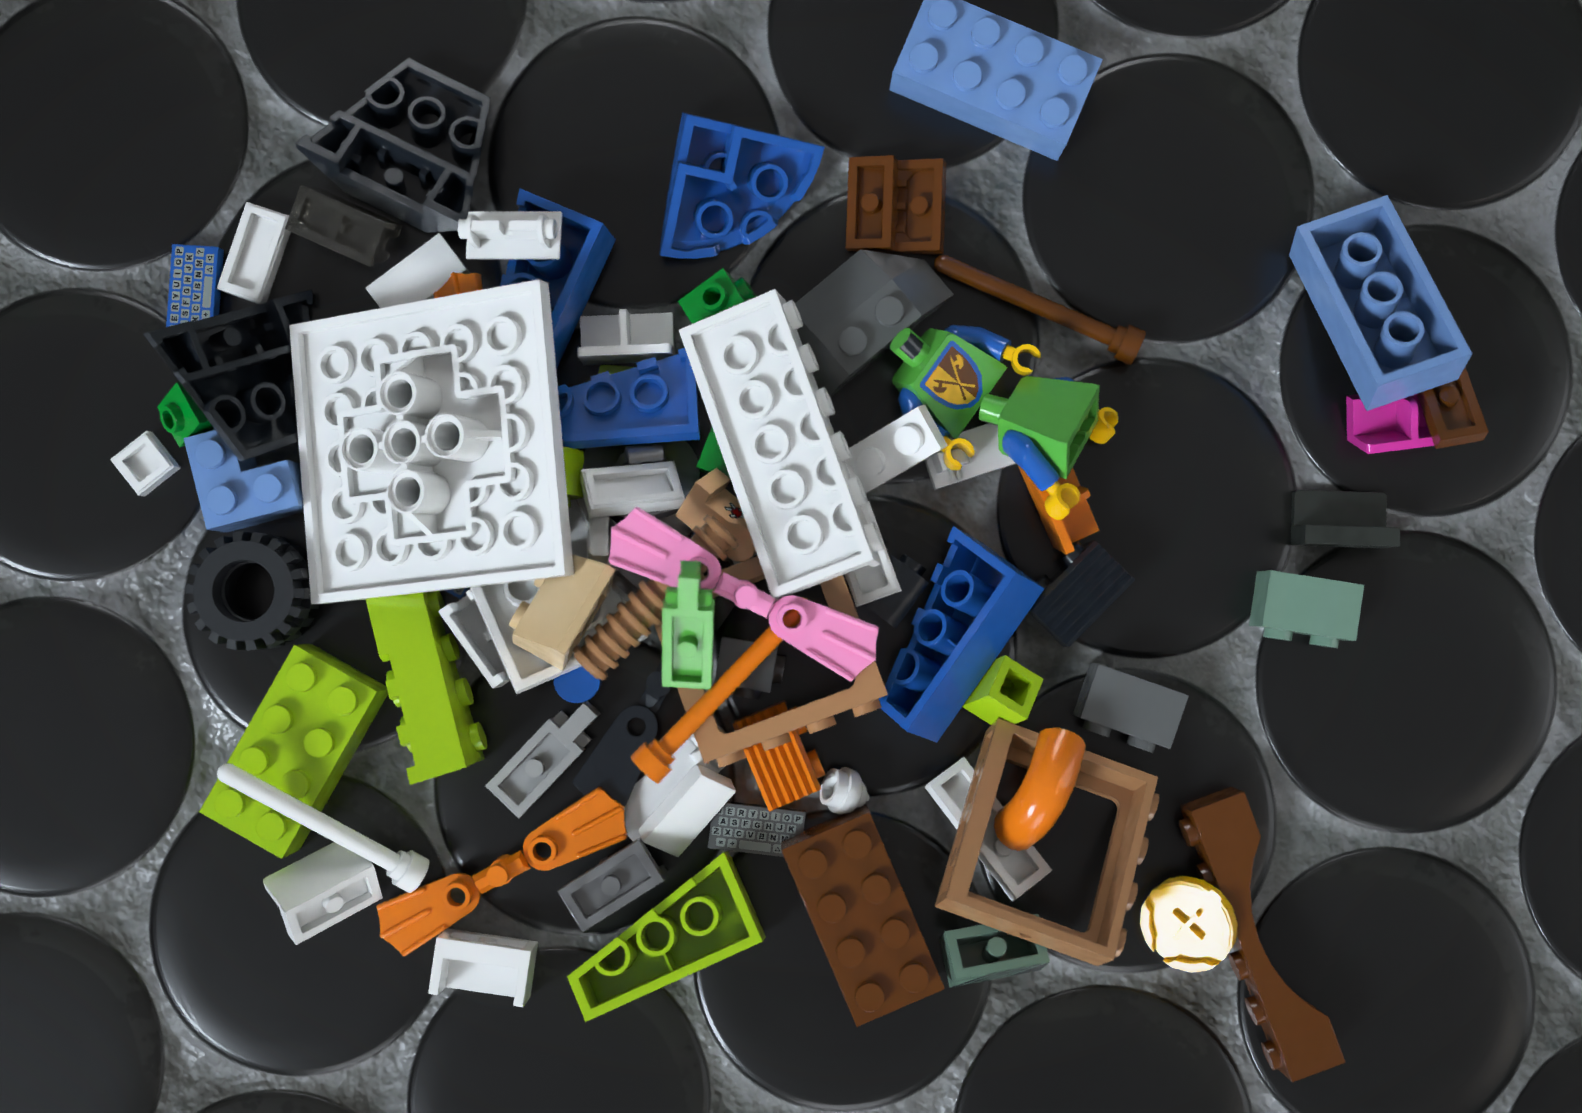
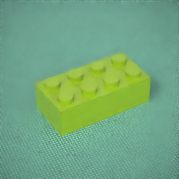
(298, 745)

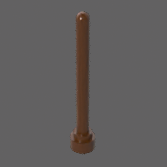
(1120, 340)

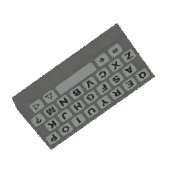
(754, 828)

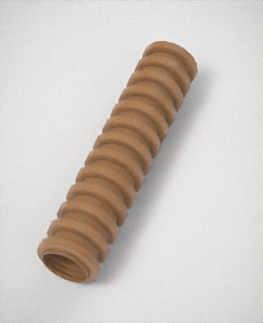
(643, 609)

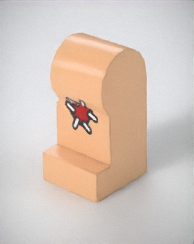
(712, 499)

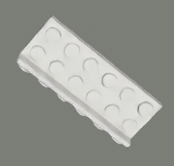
(781, 444)

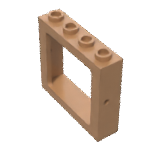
(817, 715)
(1136, 804)

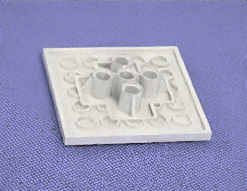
(381, 464)

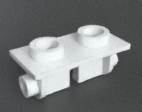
(512, 234)

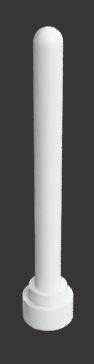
(404, 868)

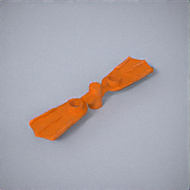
(573, 833)

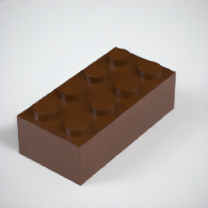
(861, 915)

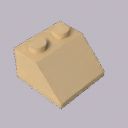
(562, 611)

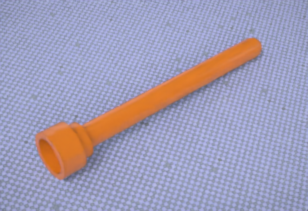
(656, 757)

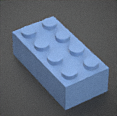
(995, 74)
(1378, 303)

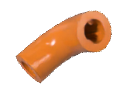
(1043, 790)

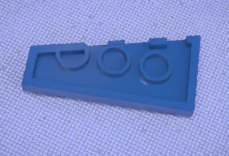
(632, 406)

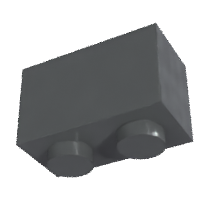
(1131, 706)

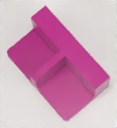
(1387, 427)

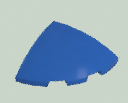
(731, 185)

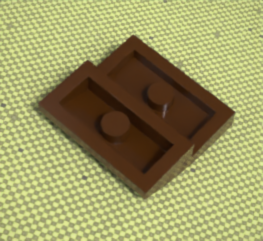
(896, 205)

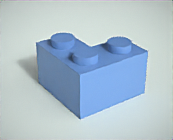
(238, 492)

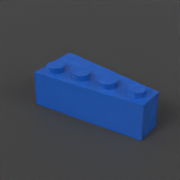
(573, 277)
(957, 635)

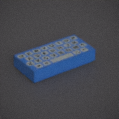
(194, 283)

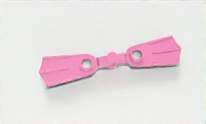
(828, 636)

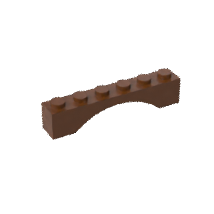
(1226, 842)

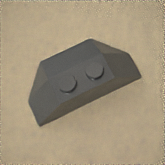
(862, 309)

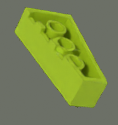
(426, 684)
(681, 935)

